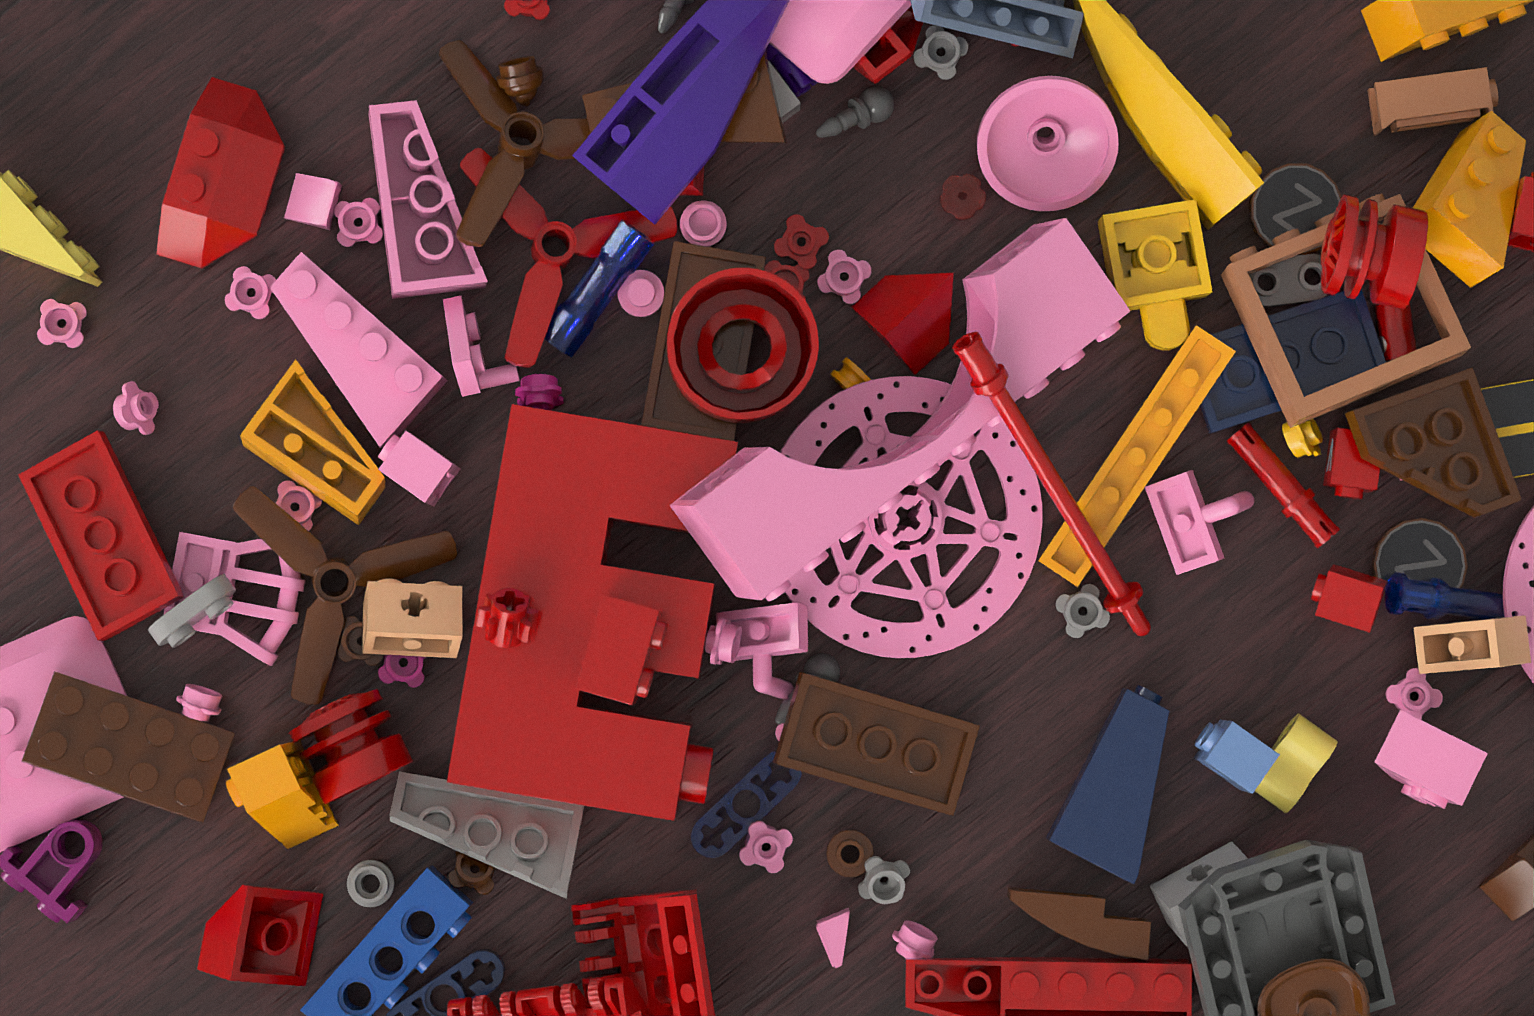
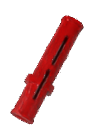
(1283, 485)

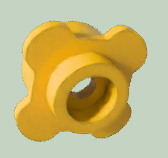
(1303, 438)

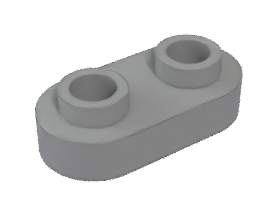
(1289, 281)
(208, 600)

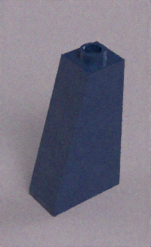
(1114, 791)

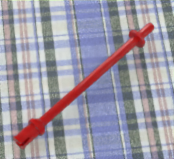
(990, 381)

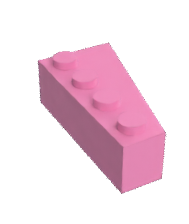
(418, 208)
(366, 360)

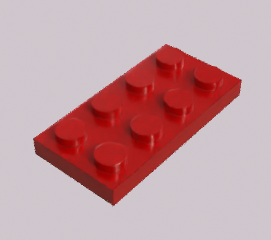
(101, 535)

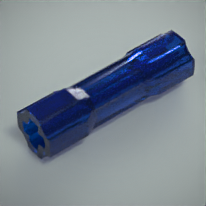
(595, 290)

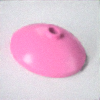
(1053, 169)

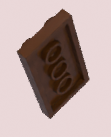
(731, 346)
(876, 744)
(128, 747)

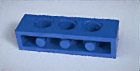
(428, 894)

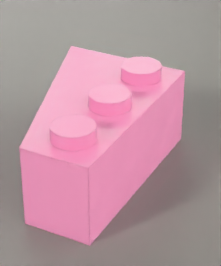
(1429, 762)

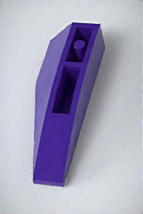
(680, 104)

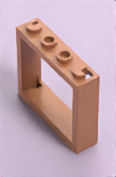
(1294, 405)

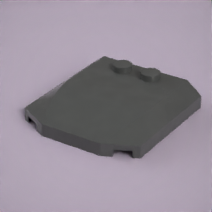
(1279, 913)

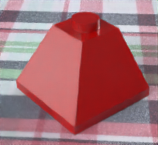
(262, 936)

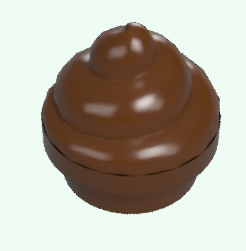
(520, 78)

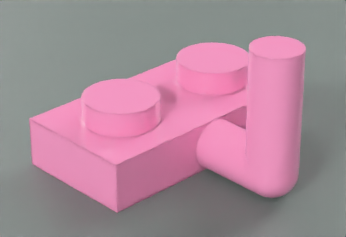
(468, 358)
(1188, 521)
(770, 633)

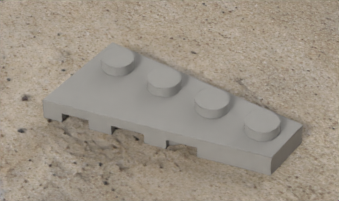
(503, 829)

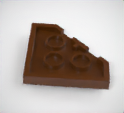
(1439, 443)

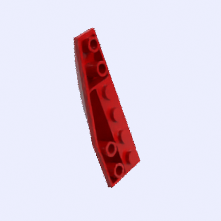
(1049, 986)

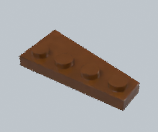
(753, 121)

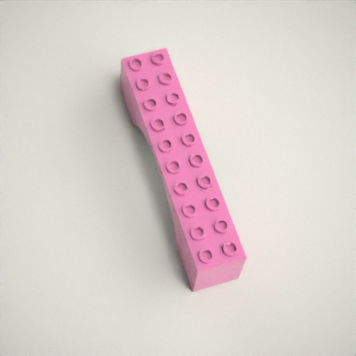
(774, 515)

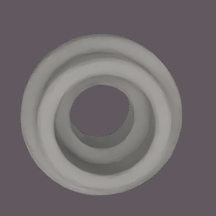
(357, 890)

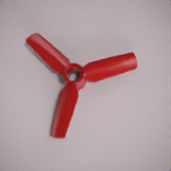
(544, 279)

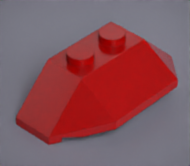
(220, 176)

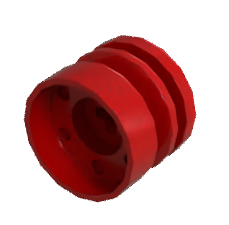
(1364, 250)
(350, 745)

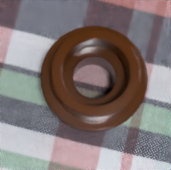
(838, 842)

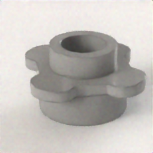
(953, 48)
(1095, 615)
(888, 891)

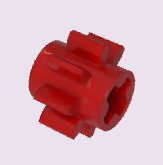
(507, 618)

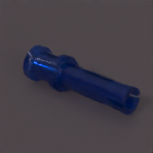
(1437, 599)

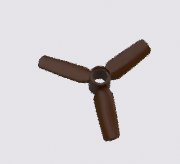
(506, 170)
(306, 555)

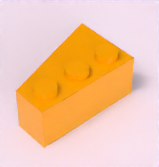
(1412, 24)
(1474, 199)
(313, 447)
(281, 794)

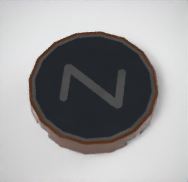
(1292, 199)
(1421, 551)

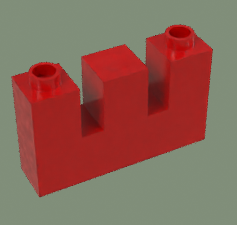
(550, 538)

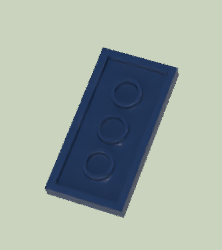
(1322, 343)

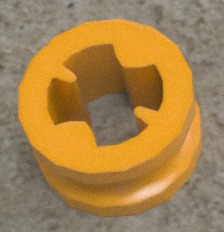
(849, 375)

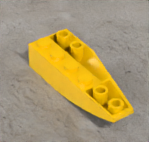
(1166, 119)

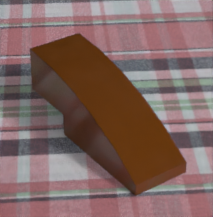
(1084, 921)

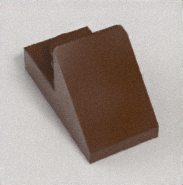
(1513, 882)

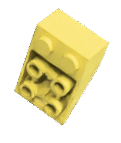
(39, 234)

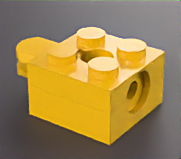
(1156, 265)

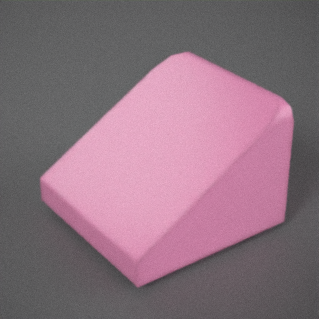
(313, 201)
(833, 935)

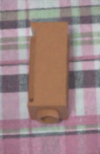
(1432, 100)

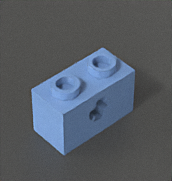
(1234, 754)

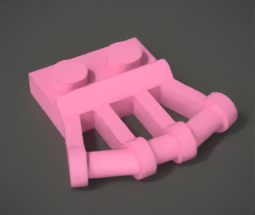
(205, 558)

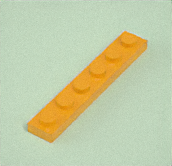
(1141, 449)

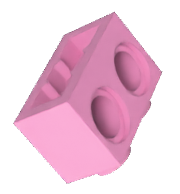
(417, 467)

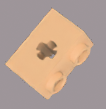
(391, 630)
(1472, 644)

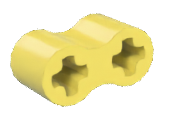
(1302, 754)

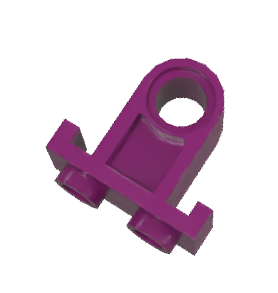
(53, 870)

